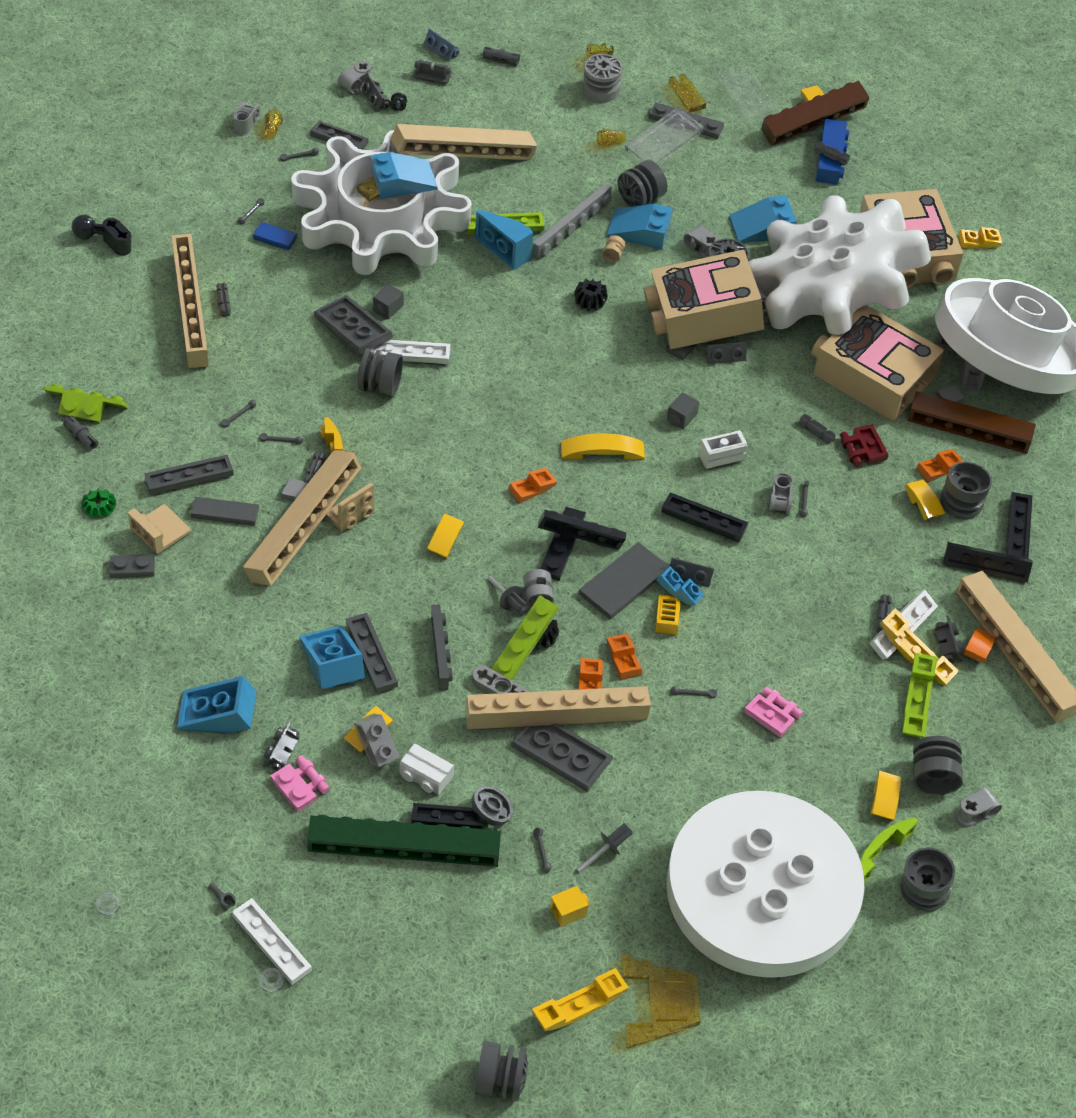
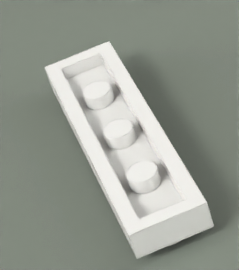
(417, 351)
(915, 612)
(272, 941)

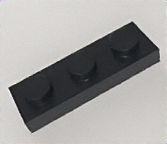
(448, 815)

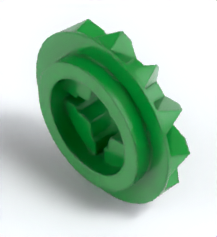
(105, 507)

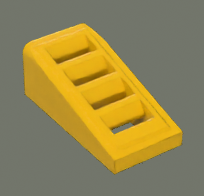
(666, 626)

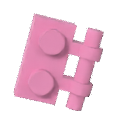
(770, 715)
(295, 788)

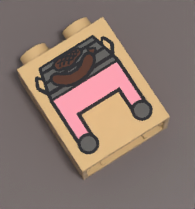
(926, 212)
(705, 300)
(878, 362)

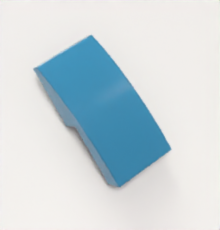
(684, 591)

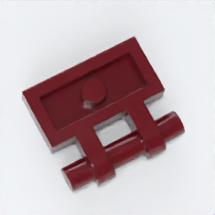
(870, 445)

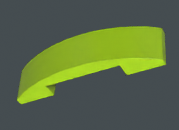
(919, 695)
(897, 832)

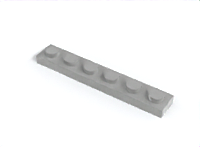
(571, 221)

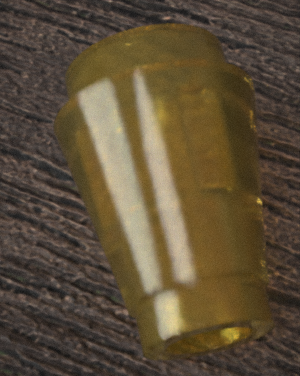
(273, 121)
(610, 137)

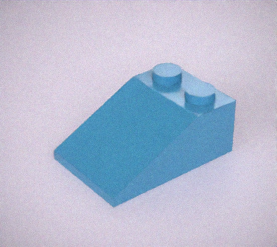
(401, 175)
(752, 221)
(642, 224)
(504, 237)
(333, 657)
(218, 707)

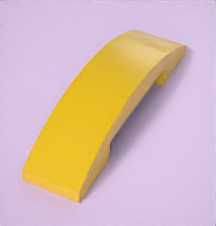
(602, 445)
(908, 643)
(581, 1003)

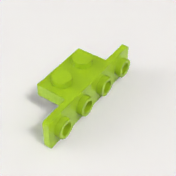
(83, 405)

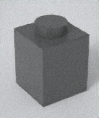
(388, 301)
(682, 410)

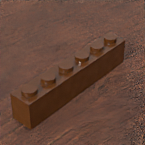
(813, 113)
(971, 422)

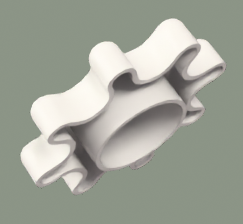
(382, 225)
(838, 264)

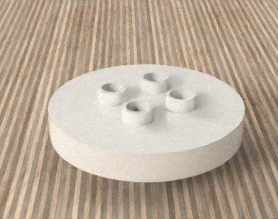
(1010, 333)
(765, 883)

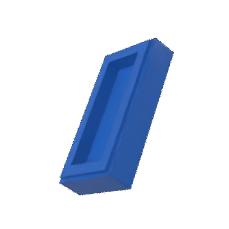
(274, 236)

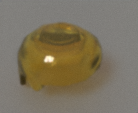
(593, 49)

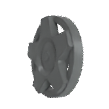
(491, 807)

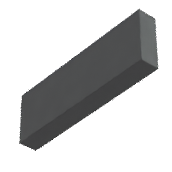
(326, 131)
(225, 511)

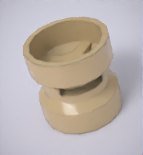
(613, 249)

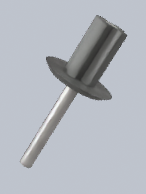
(511, 597)
(611, 841)

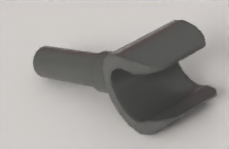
(222, 896)

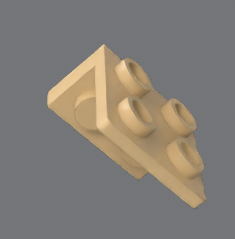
(352, 509)
(158, 528)

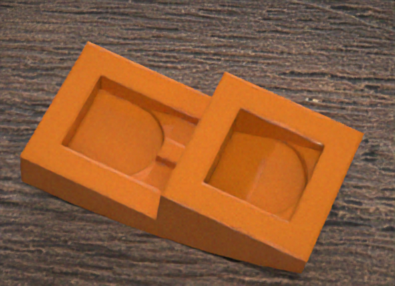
(939, 466)
(535, 484)
(980, 645)
(624, 656)
(590, 673)

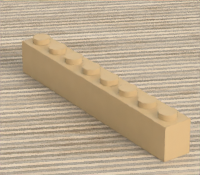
(463, 142)
(190, 301)
(302, 518)
(1018, 645)
(557, 707)

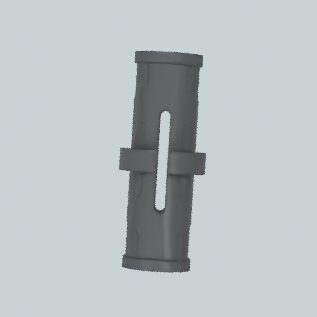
(501, 55)
(80, 432)

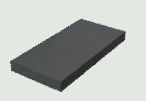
(353, 324)
(623, 580)
(563, 753)

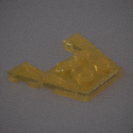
(671, 998)

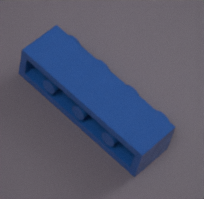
(834, 135)

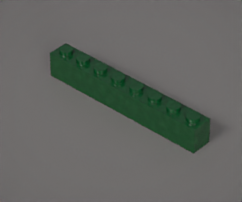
(403, 840)

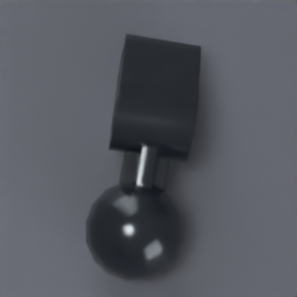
(113, 232)

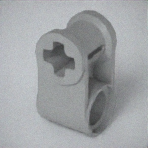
(355, 76)
(245, 118)
(700, 240)
(781, 493)
(977, 808)

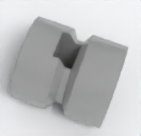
(537, 583)

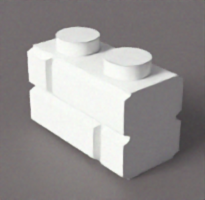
(722, 449)
(426, 769)

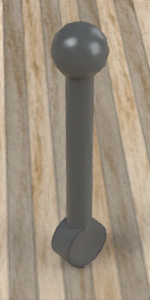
(284, 157)
(241, 220)
(226, 422)
(264, 437)
(804, 512)
(712, 693)
(538, 832)

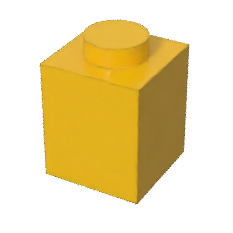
(569, 905)

